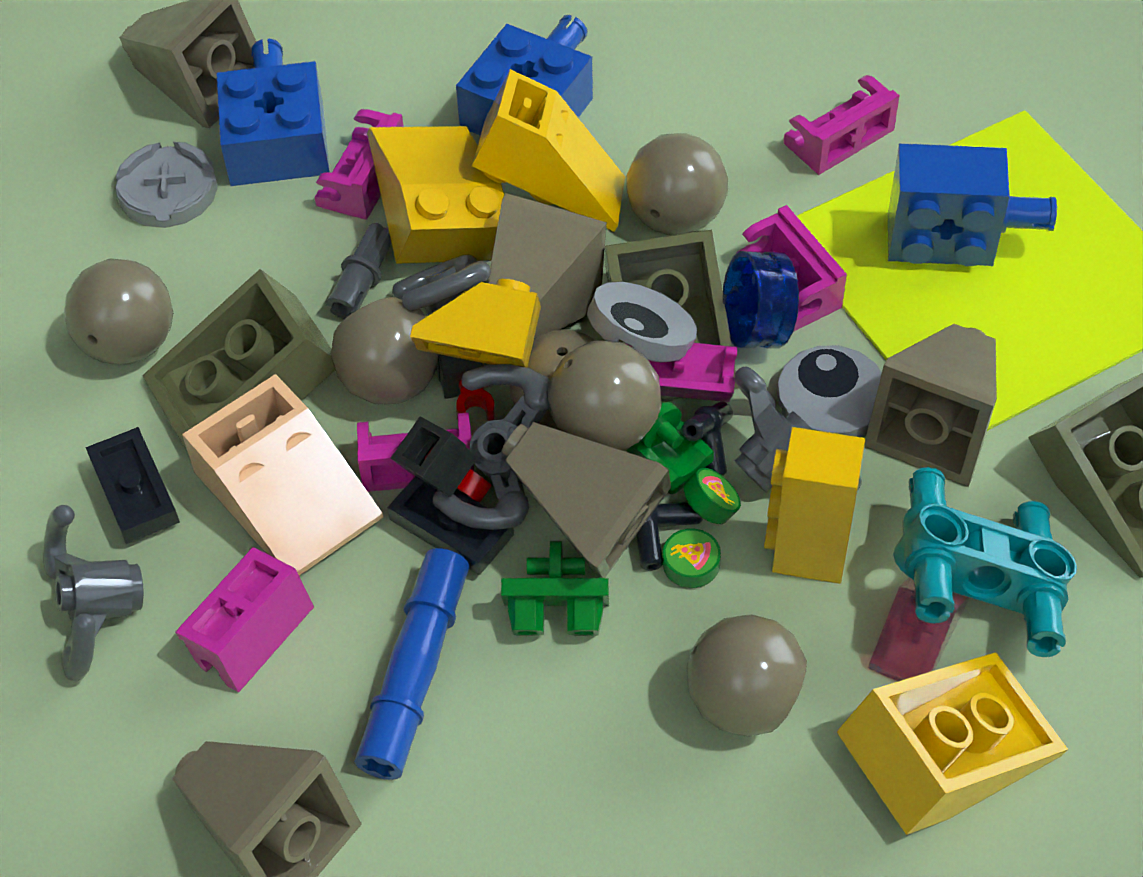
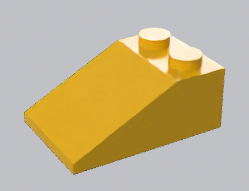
(433, 194)
(948, 740)

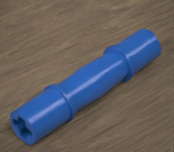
(412, 665)

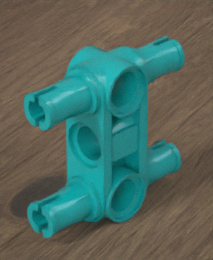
(985, 561)

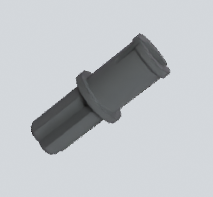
(360, 272)

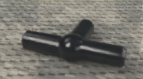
(707, 426)
(648, 537)

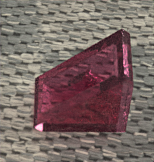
(909, 644)

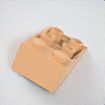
(280, 475)

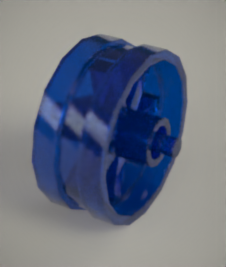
(761, 299)

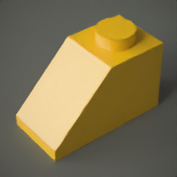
(483, 325)

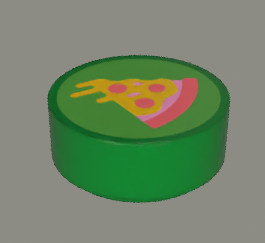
(712, 496)
(691, 558)

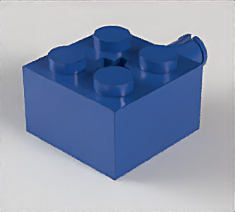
(544, 60)
(272, 119)
(956, 204)

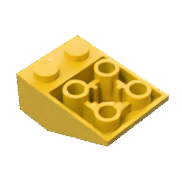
(547, 151)

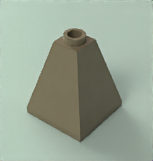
(187, 47)
(553, 254)
(937, 402)
(587, 489)
(268, 806)

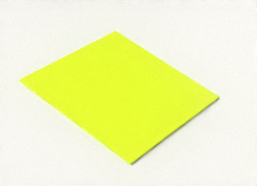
(1052, 300)

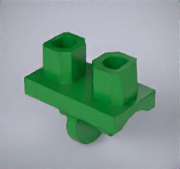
(668, 447)
(581, 595)

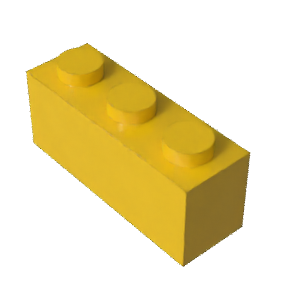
(813, 503)

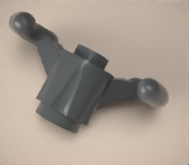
(441, 283)
(770, 429)
(488, 446)
(87, 592)

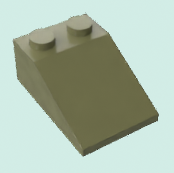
(682, 270)
(236, 348)
(1099, 465)

